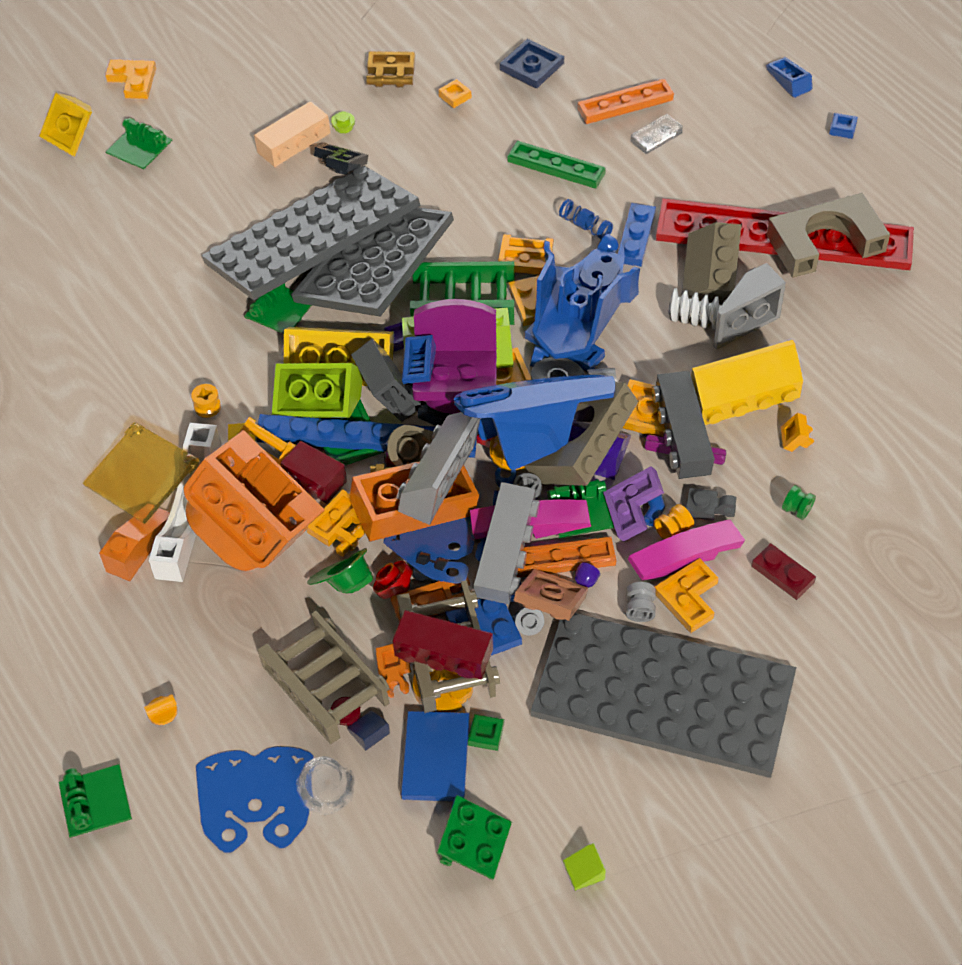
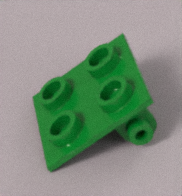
(139, 144)
(277, 309)
(597, 505)
(94, 799)
(473, 838)

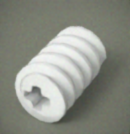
(694, 309)

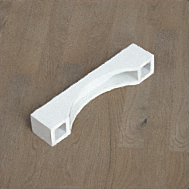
(176, 539)

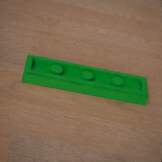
(556, 164)

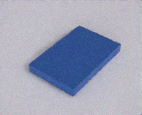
(435, 756)

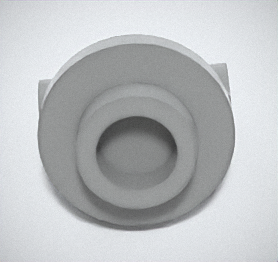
(528, 621)

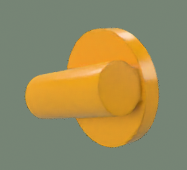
(162, 710)

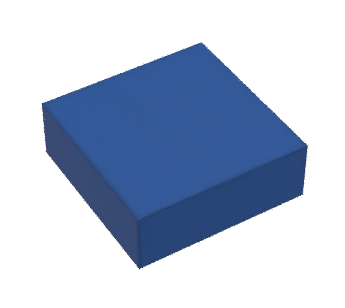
(843, 125)

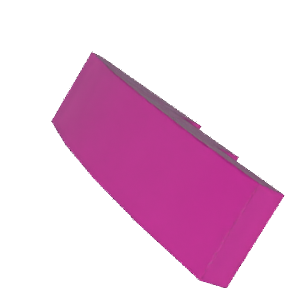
(552, 518)
(684, 548)

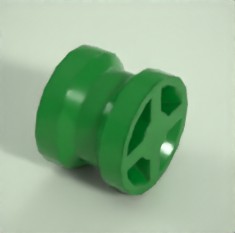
(798, 502)

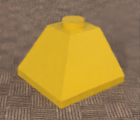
(66, 122)

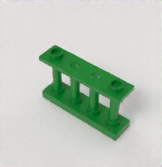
(466, 272)

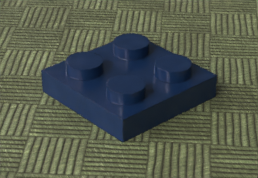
(532, 63)

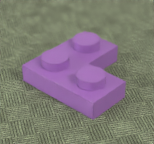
(627, 497)

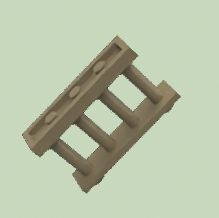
(431, 689)
(310, 700)

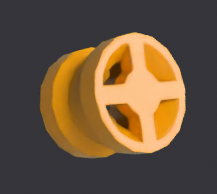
(202, 406)

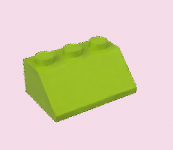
(316, 390)

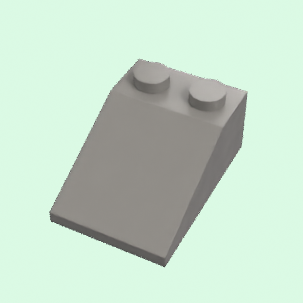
(750, 306)

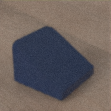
(369, 730)

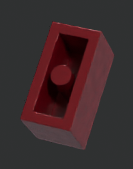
(315, 471)

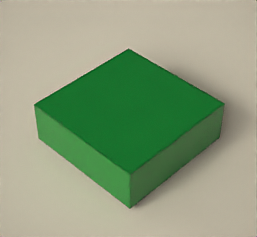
(486, 732)

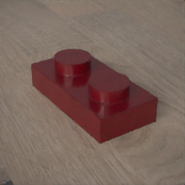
(783, 571)

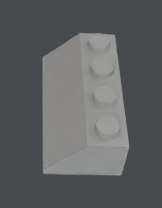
(438, 467)

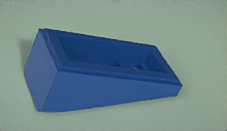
(792, 78)
(414, 346)

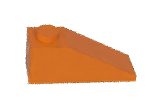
(131, 545)

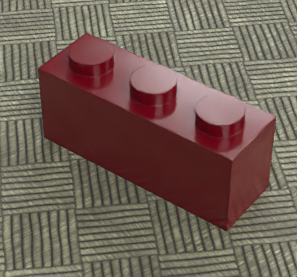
(443, 645)

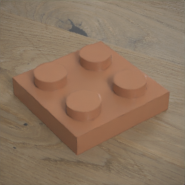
(550, 595)

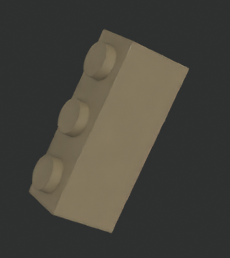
(712, 261)

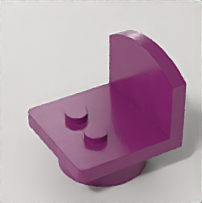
(464, 350)

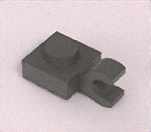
(705, 504)

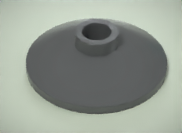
(553, 368)

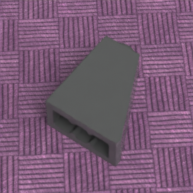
(385, 380)

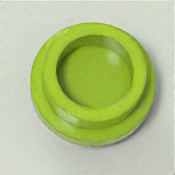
(343, 122)

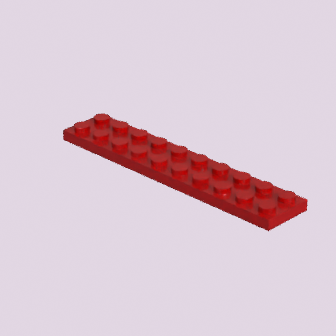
(683, 217)

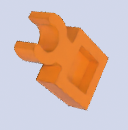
(392, 669)

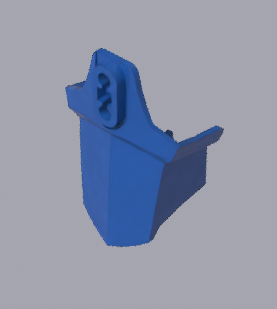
(576, 304)

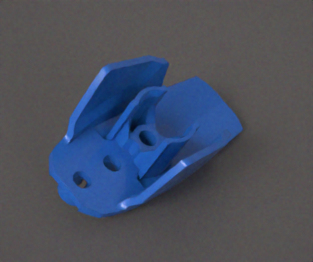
(532, 415)

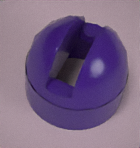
(587, 575)

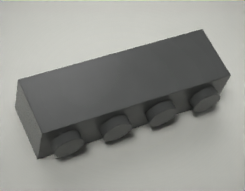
(683, 425)

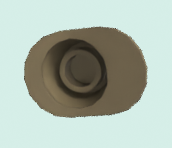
(407, 444)

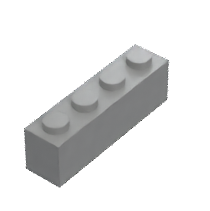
(505, 543)

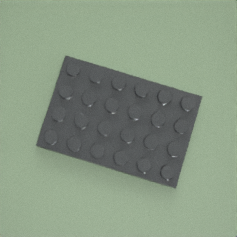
(376, 267)

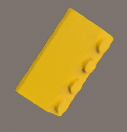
(330, 345)
(748, 382)

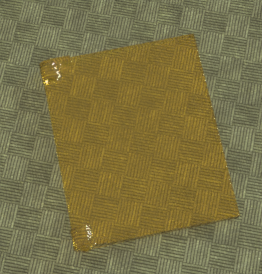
(141, 472)

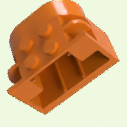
(247, 505)

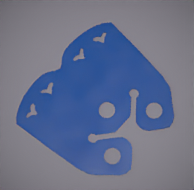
(435, 542)
(253, 778)

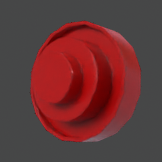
(392, 579)

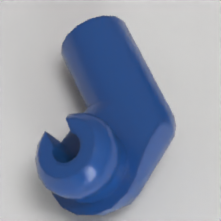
(655, 509)

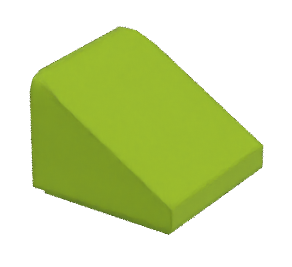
(585, 867)

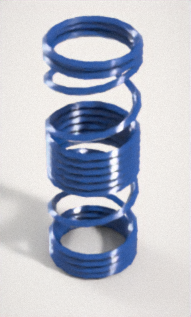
(585, 219)

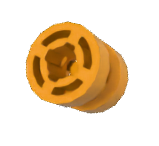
(675, 522)

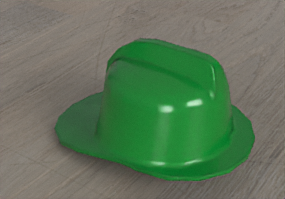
(347, 575)

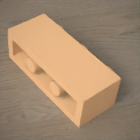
(292, 134)

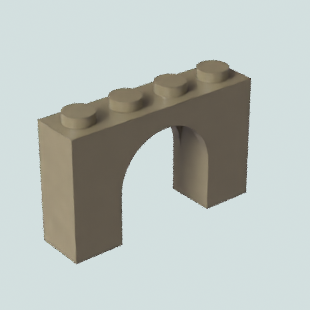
(847, 215)
(582, 456)

